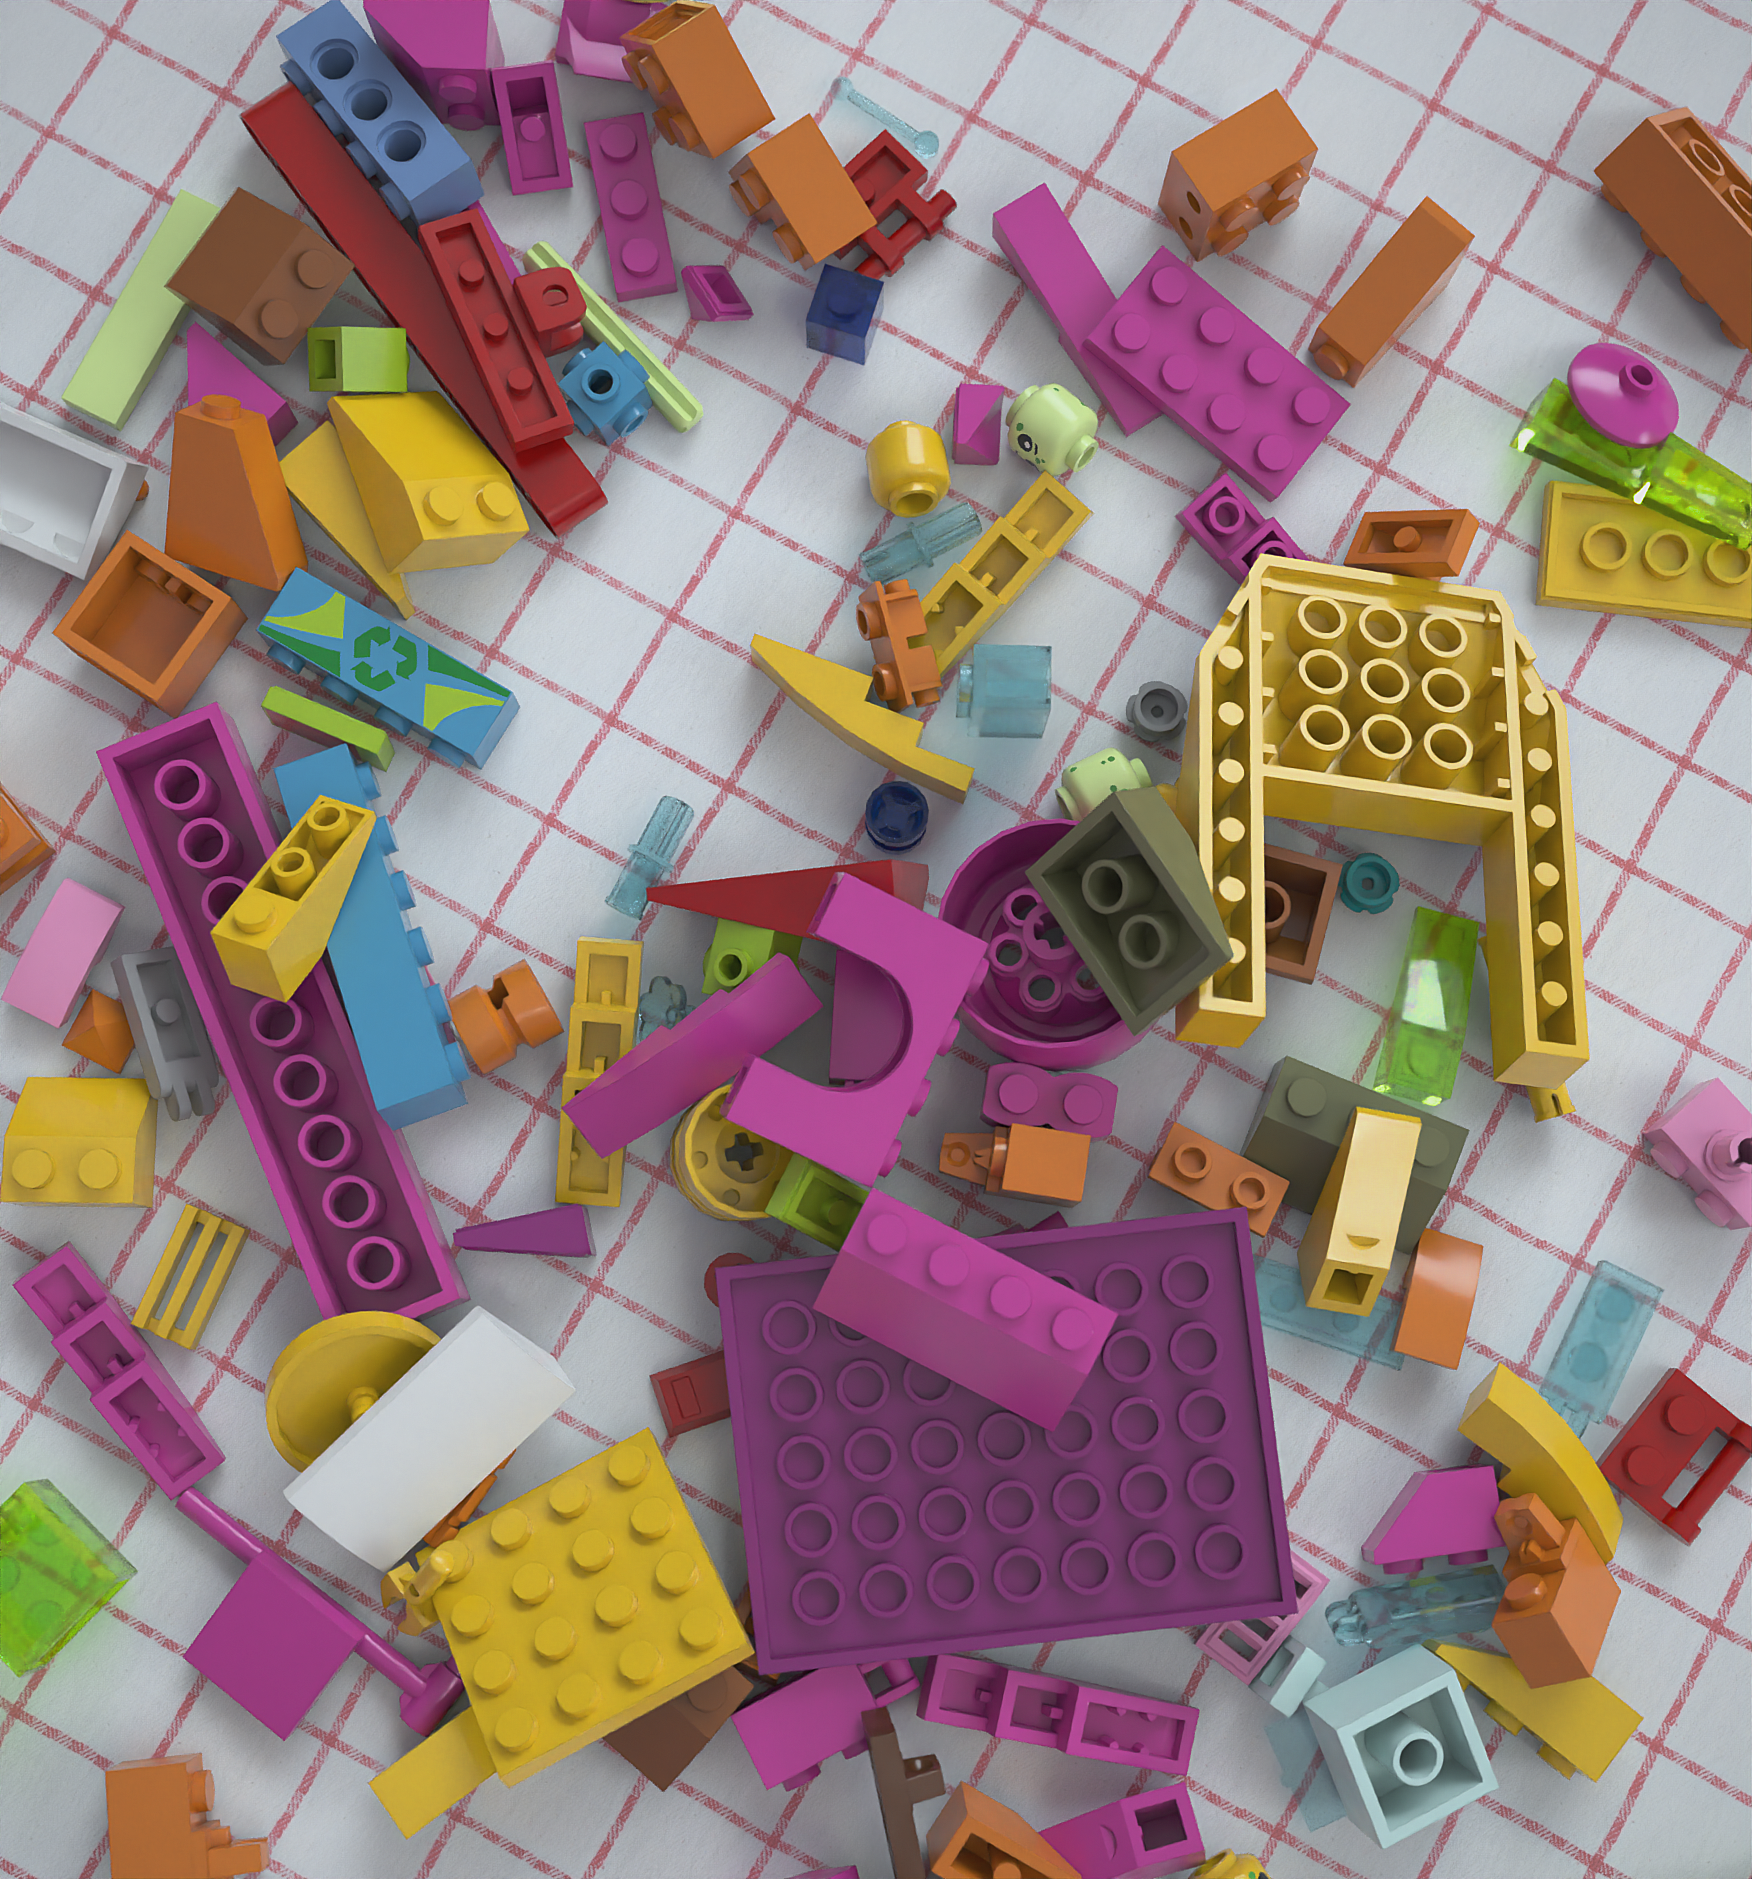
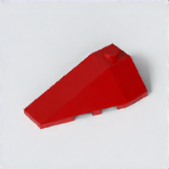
(790, 898)

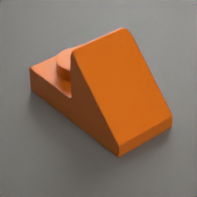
(1413, 542)

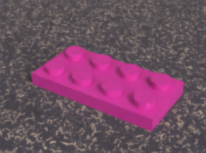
(1216, 374)

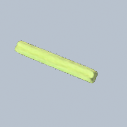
(602, 324)

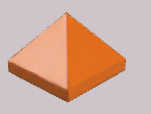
(101, 1032)

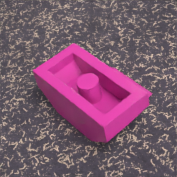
(592, 32)

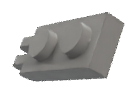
(167, 1031)

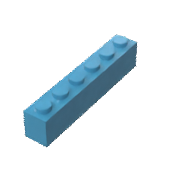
(381, 956)

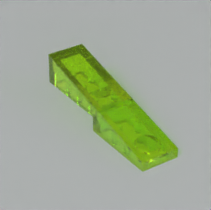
(1664, 478)

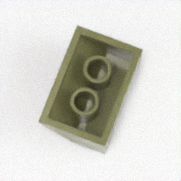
(1304, 1125)

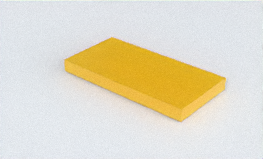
(1636, 562)

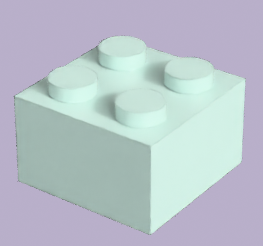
(1401, 1745)

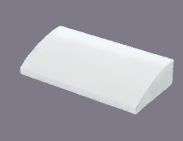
(62, 493)
(430, 1439)

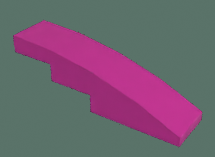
(693, 1057)
(120, 1371)
(1058, 1713)

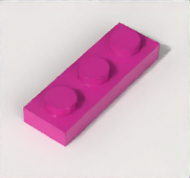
(630, 207)

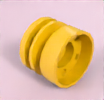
(707, 1177)

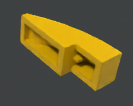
(1541, 1456)
(435, 1774)

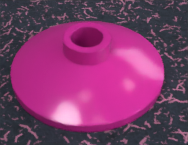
(1622, 395)

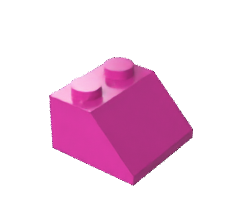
(443, 54)

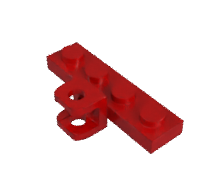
(507, 325)

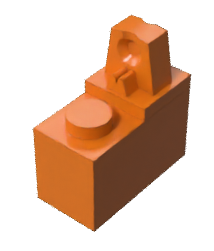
(1020, 1163)
(1554, 1596)
(162, 1824)

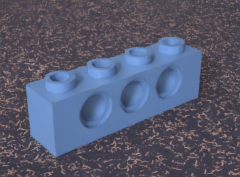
(379, 116)

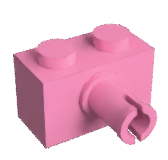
(1710, 1146)

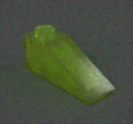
(1429, 1009)

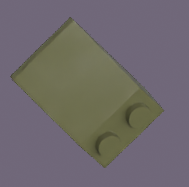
(1135, 904)

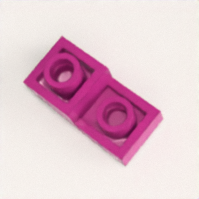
(1234, 529)

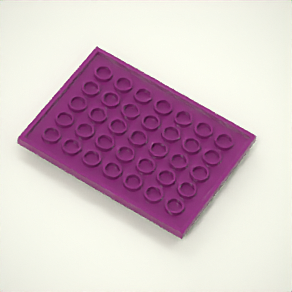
(938, 1523)

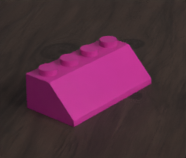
(964, 1310)

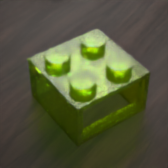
(51, 1575)

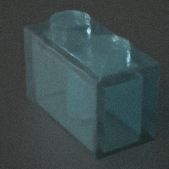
(1005, 691)

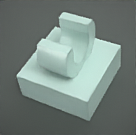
(1290, 1677)

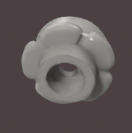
(1157, 695)

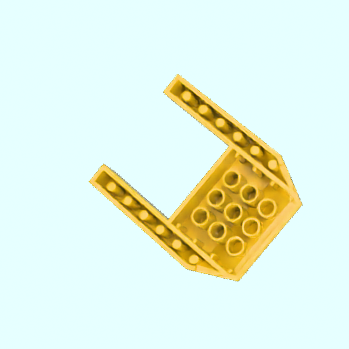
(1398, 717)

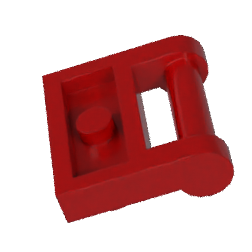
(1661, 1443)

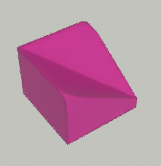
(977, 424)

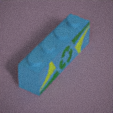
(388, 669)

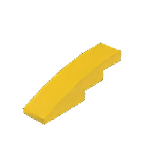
(998, 569)
(840, 703)
(600, 1034)

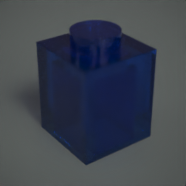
(844, 314)

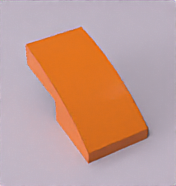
(1438, 1299)

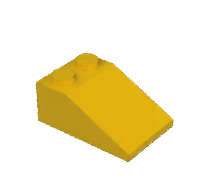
(426, 482)

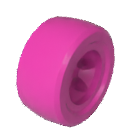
(983, 898)

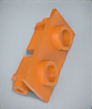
(888, 624)
(1217, 1177)

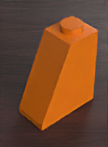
(1390, 293)
(230, 496)

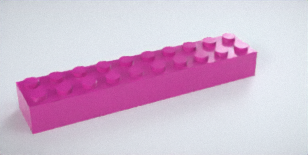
(292, 1065)

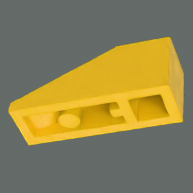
(326, 490)

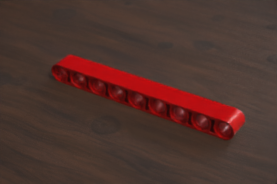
(409, 295)

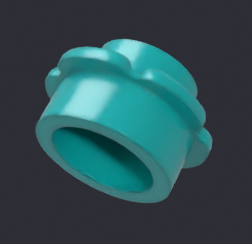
(1384, 880)

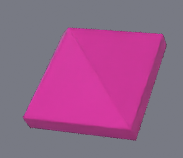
(714, 294)

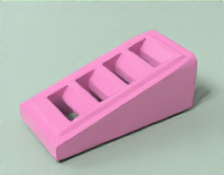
(1311, 1587)

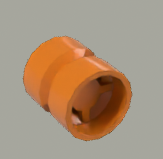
(504, 1017)

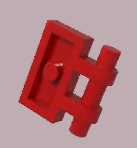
(888, 181)

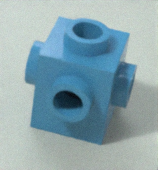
(611, 413)

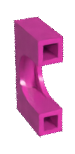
(857, 1124)

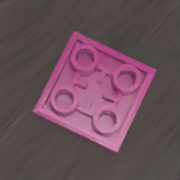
(274, 1645)

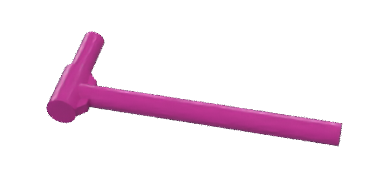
(427, 1690)

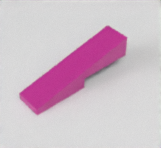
(1072, 293)

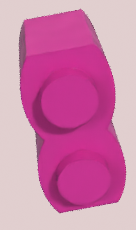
(1035, 1098)

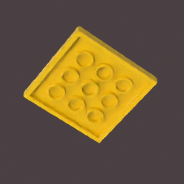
(583, 1607)

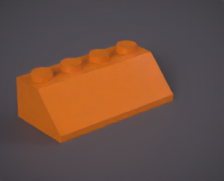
(1690, 210)

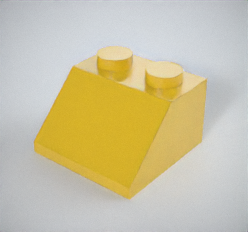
(81, 1144)

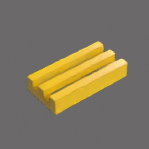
(168, 1264)

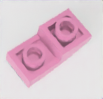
(62, 953)

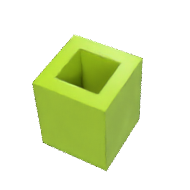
(357, 359)

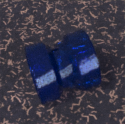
(893, 807)

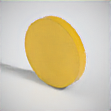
(335, 1376)

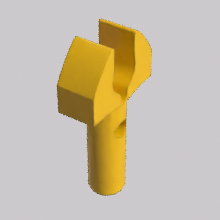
(417, 1591)

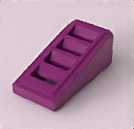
(550, 1232)

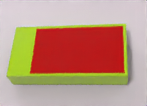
(327, 727)

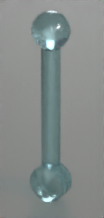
(925, 142)

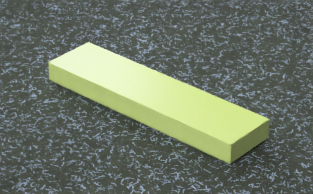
(140, 321)

